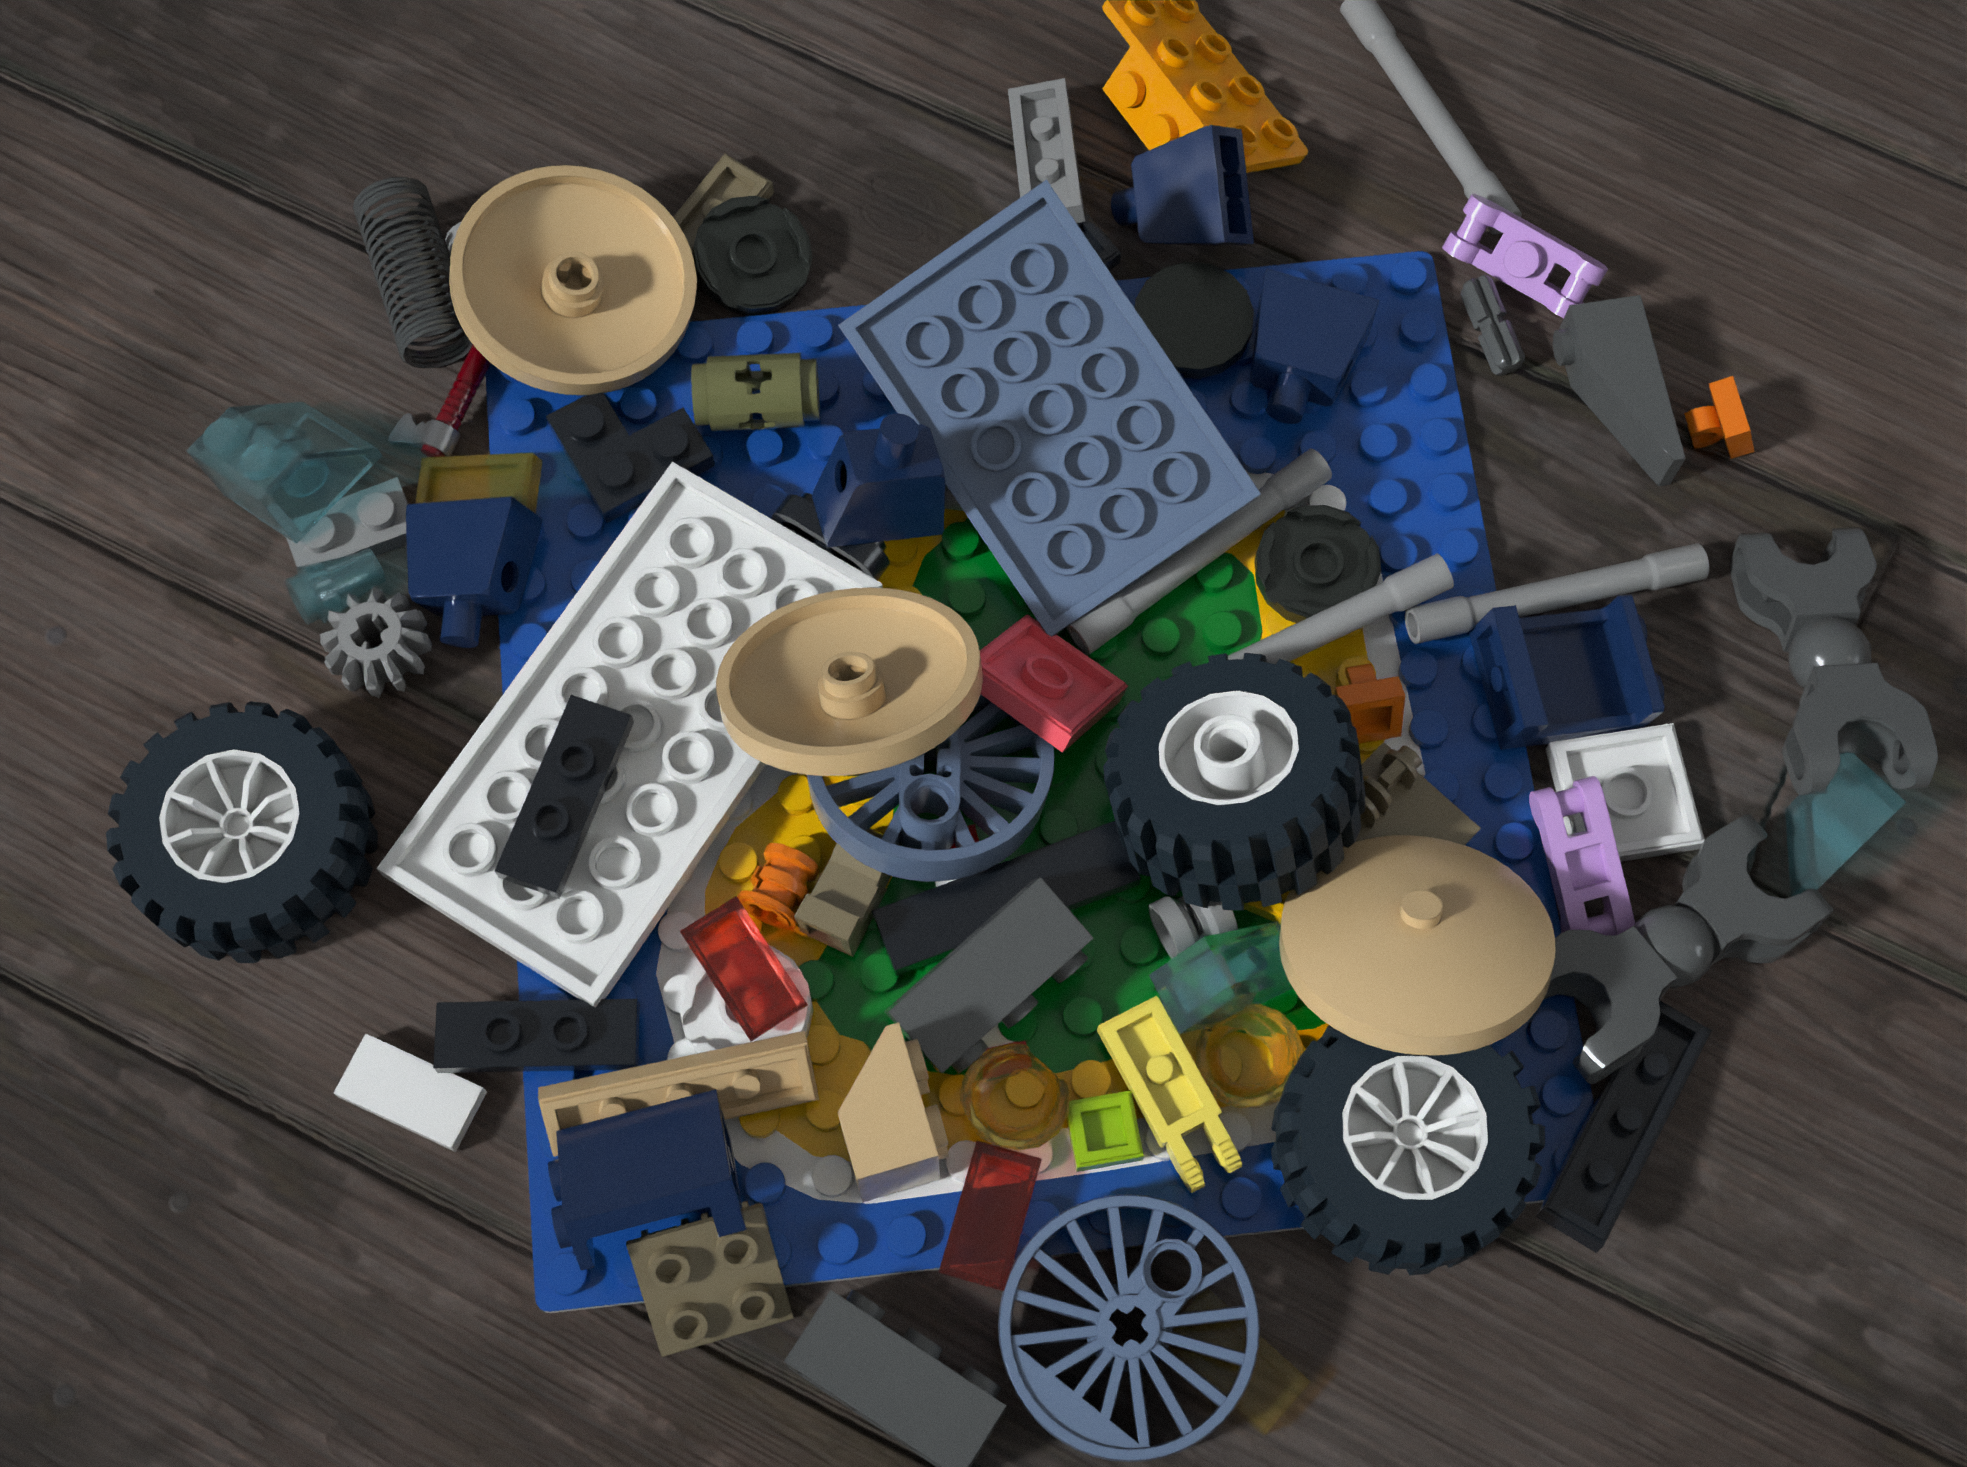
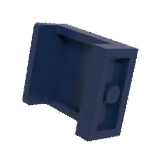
(1566, 673)
(644, 1171)

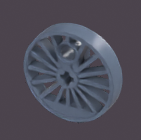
(965, 779)
(1063, 1409)

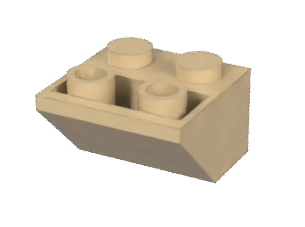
(884, 1120)

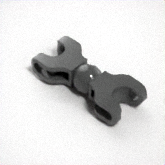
(1844, 694)
(1676, 945)

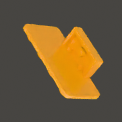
(1187, 78)

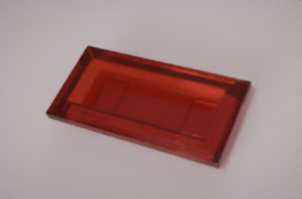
(743, 968)
(990, 1215)

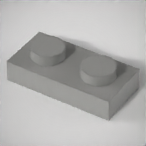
(357, 522)

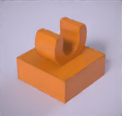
(1722, 420)
(1373, 703)

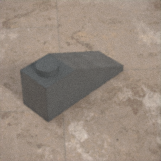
(1621, 380)

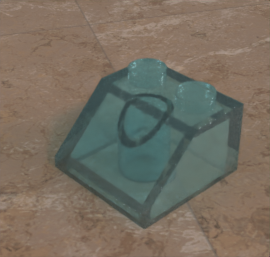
(282, 462)

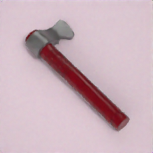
(441, 435)

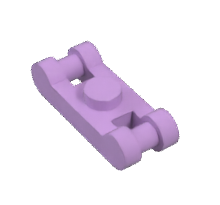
(1523, 255)
(1585, 862)

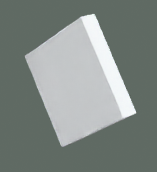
(1642, 787)

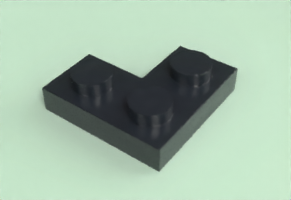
(620, 466)

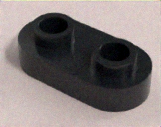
(801, 517)

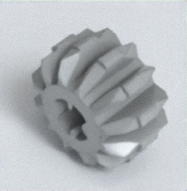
(354, 630)

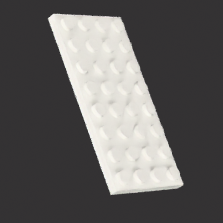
(648, 644)

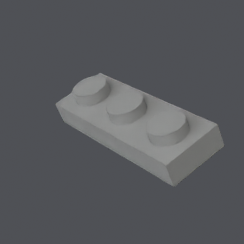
(1046, 142)

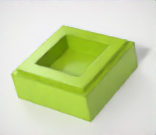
(1104, 1131)

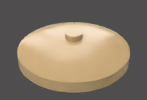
(572, 280)
(849, 681)
(1419, 946)

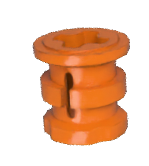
(779, 886)

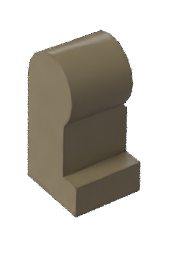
(842, 901)

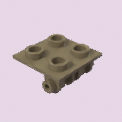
(1405, 802)
(708, 1284)

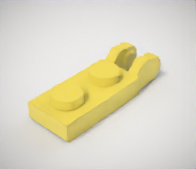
(1167, 1087)

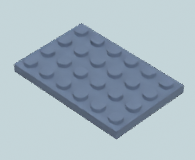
(1050, 409)

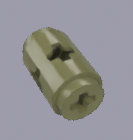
(726, 383)

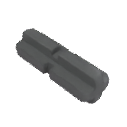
(1498, 335)

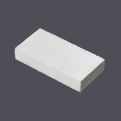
(410, 1092)

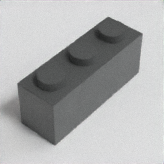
(991, 977)
(897, 1381)

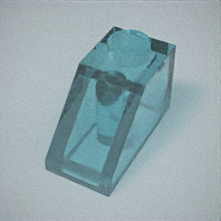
(1834, 825)
(1221, 976)

